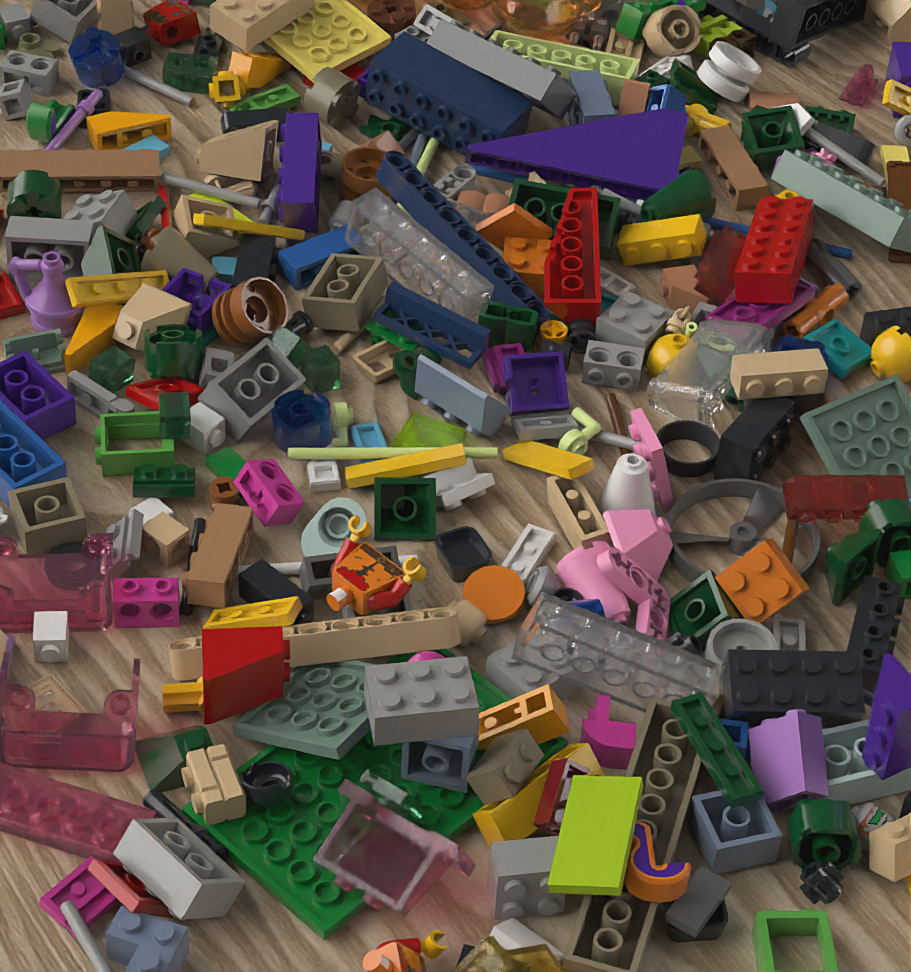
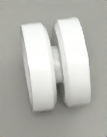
(729, 71)

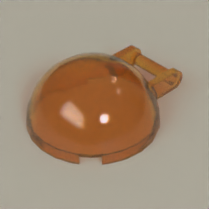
(541, 18)

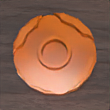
(496, 593)

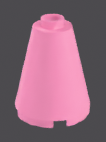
(581, 572)

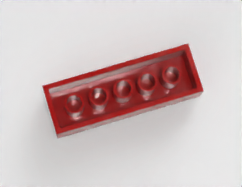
(774, 250)

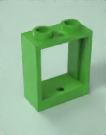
(126, 427)
(792, 923)

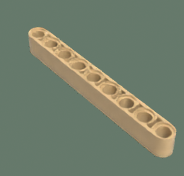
(344, 639)

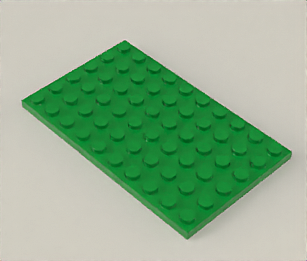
(281, 840)

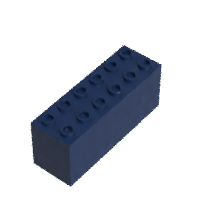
(443, 95)

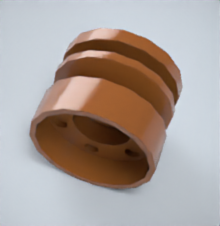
(360, 172)
(250, 312)

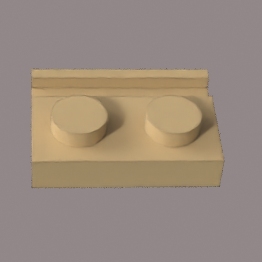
(623, 45)

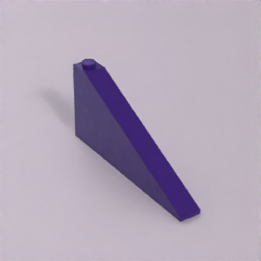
(623, 153)

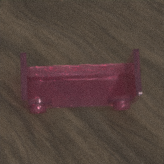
(67, 738)

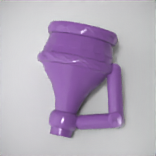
(50, 299)

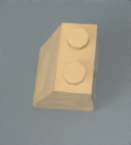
(241, 153)

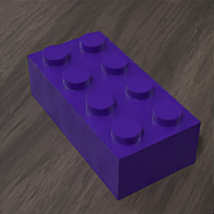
(300, 172)

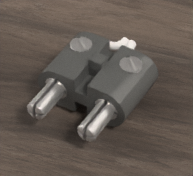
(591, 31)

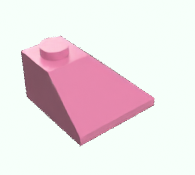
(641, 538)

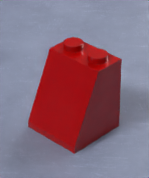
(242, 669)

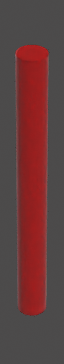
(166, 218)

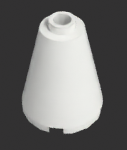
(628, 486)

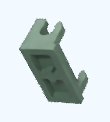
(43, 346)

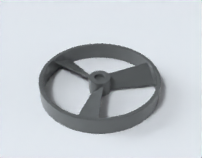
(765, 505)

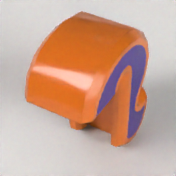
(650, 880)

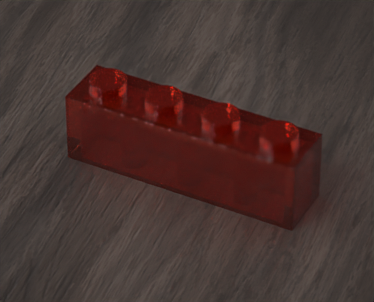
(717, 267)
(838, 496)

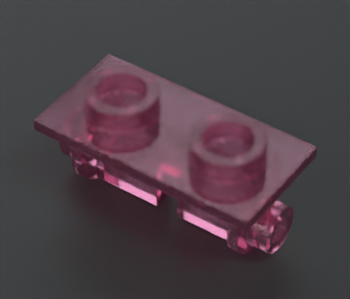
(860, 86)

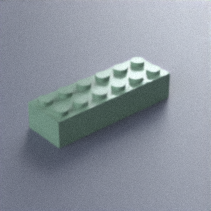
(846, 198)

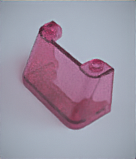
(58, 582)

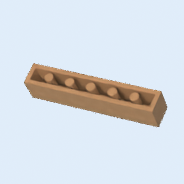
(86, 169)

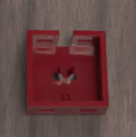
(555, 791)

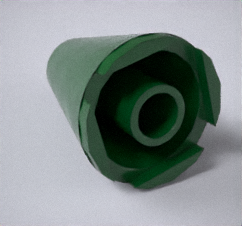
(681, 197)

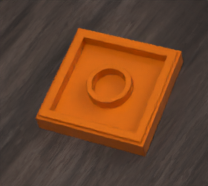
(512, 222)

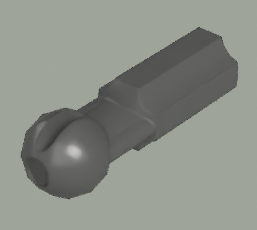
(831, 269)

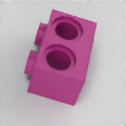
(269, 492)
(146, 602)

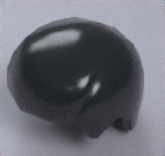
(267, 783)

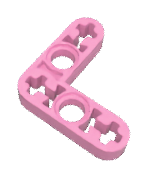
(640, 587)

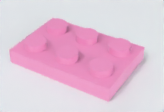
(652, 451)

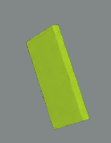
(596, 835)

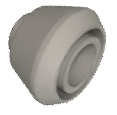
(541, 580)

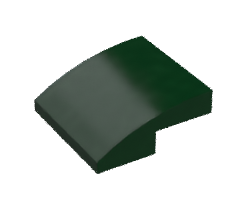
(689, 84)

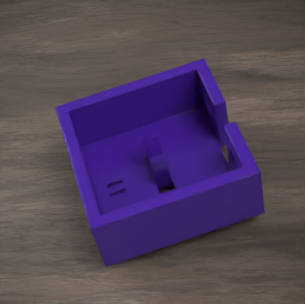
(192, 292)
(547, 381)

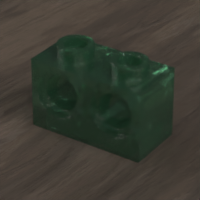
(189, 72)

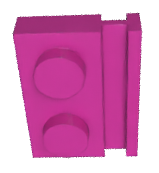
(86, 892)

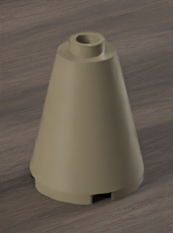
(174, 254)

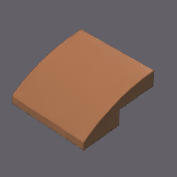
(770, 99)

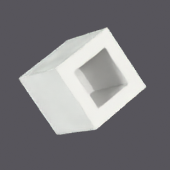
(206, 429)
(51, 636)

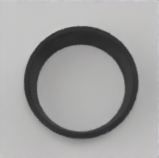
(691, 431)

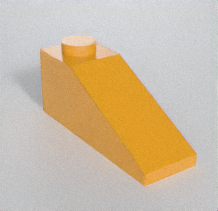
(257, 67)
(123, 129)
(92, 336)
(537, 711)

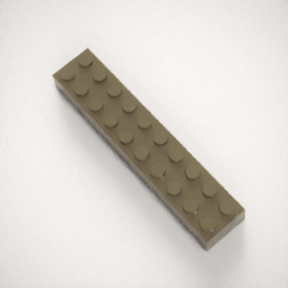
(616, 930)

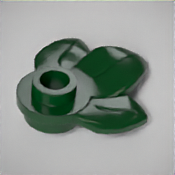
(377, 126)
(408, 374)

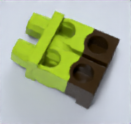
(722, 30)

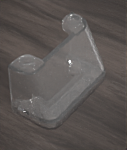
(700, 372)

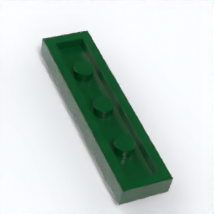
(716, 750)

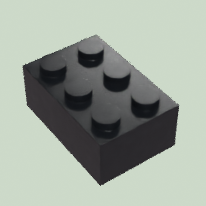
(755, 439)

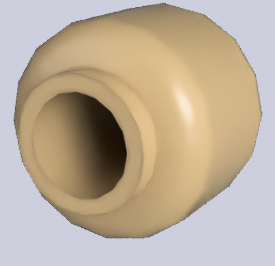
(470, 622)

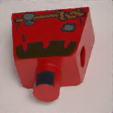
(171, 22)

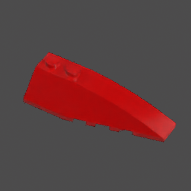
(573, 261)

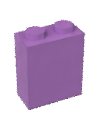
(789, 759)

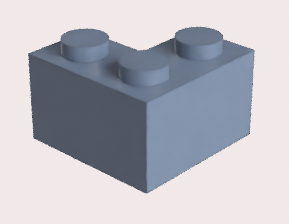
(146, 942)

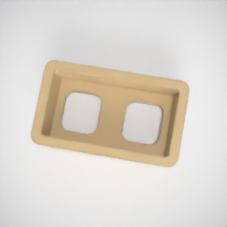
(378, 354)

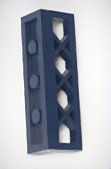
(436, 322)

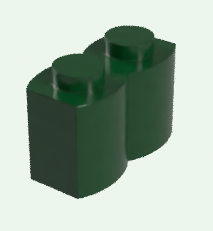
(509, 324)

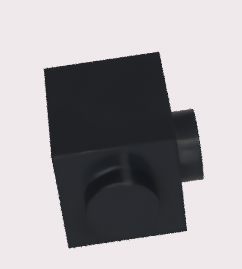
(134, 46)

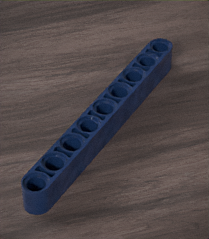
(445, 223)

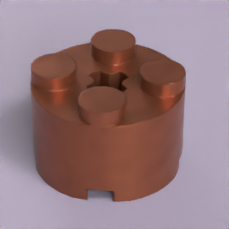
(392, 15)

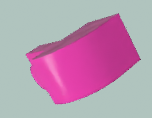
(609, 740)

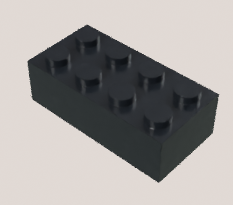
(772, 682)

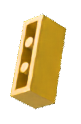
(662, 240)

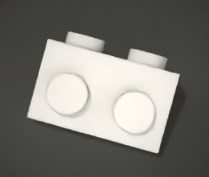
(459, 483)

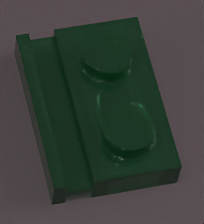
(392, 796)

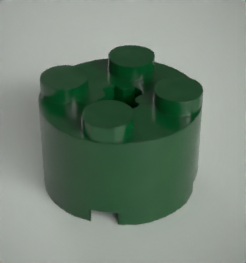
(34, 195)
(173, 352)
(894, 519)
(822, 833)

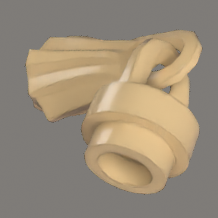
(244, 187)
(678, 321)

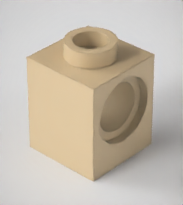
(165, 539)

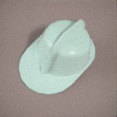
(330, 527)

